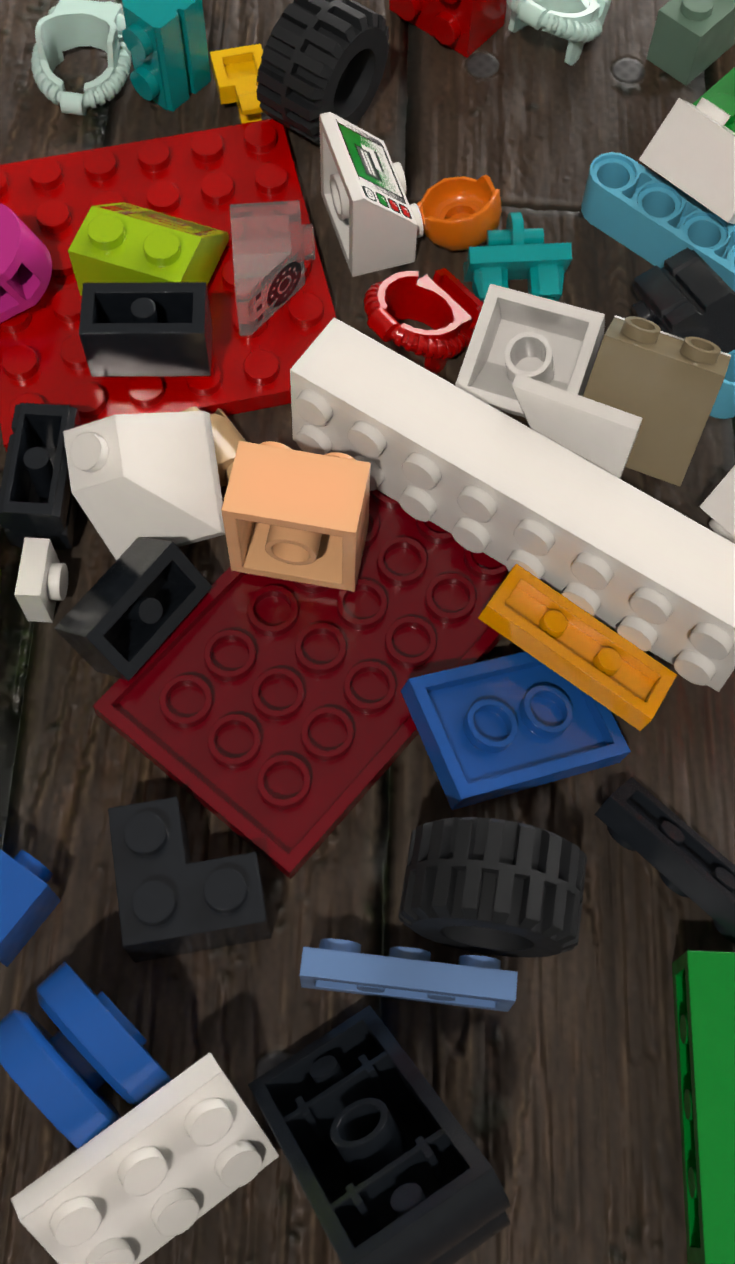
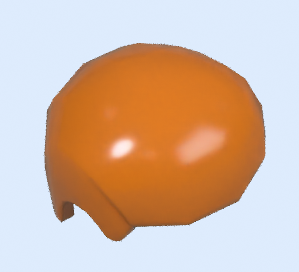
(460, 212)

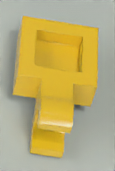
(236, 79)

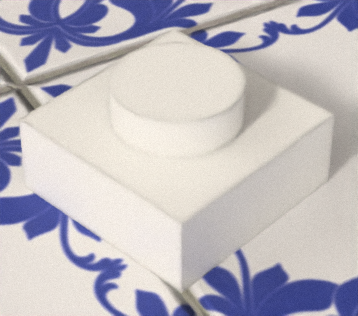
(40, 580)

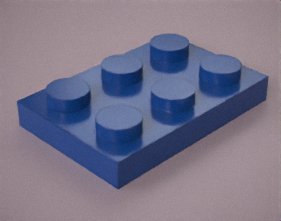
(508, 728)

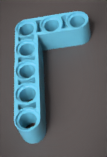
(658, 223)

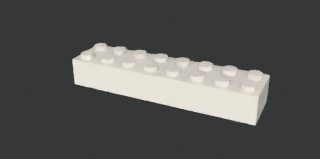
(522, 499)

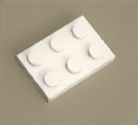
(148, 1173)

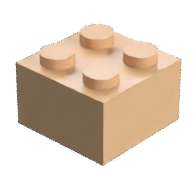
(297, 514)

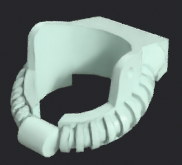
(568, 19)
(80, 25)

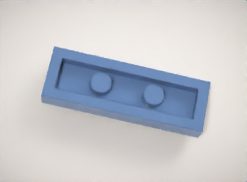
(408, 975)

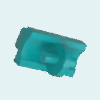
(518, 255)

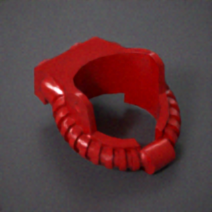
(437, 302)

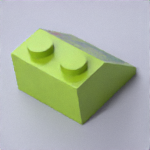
(143, 247)

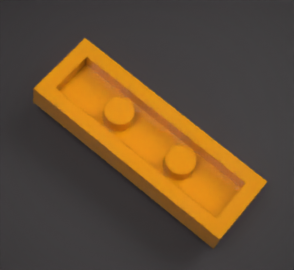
(578, 647)

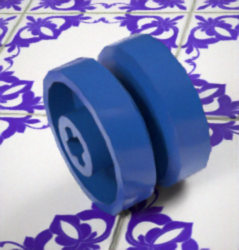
(89, 1049)

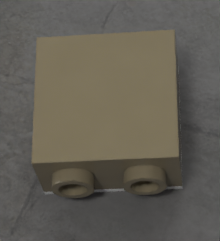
(665, 383)

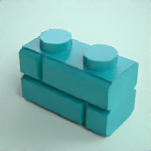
(167, 49)

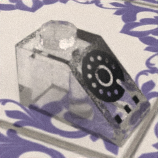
(267, 258)

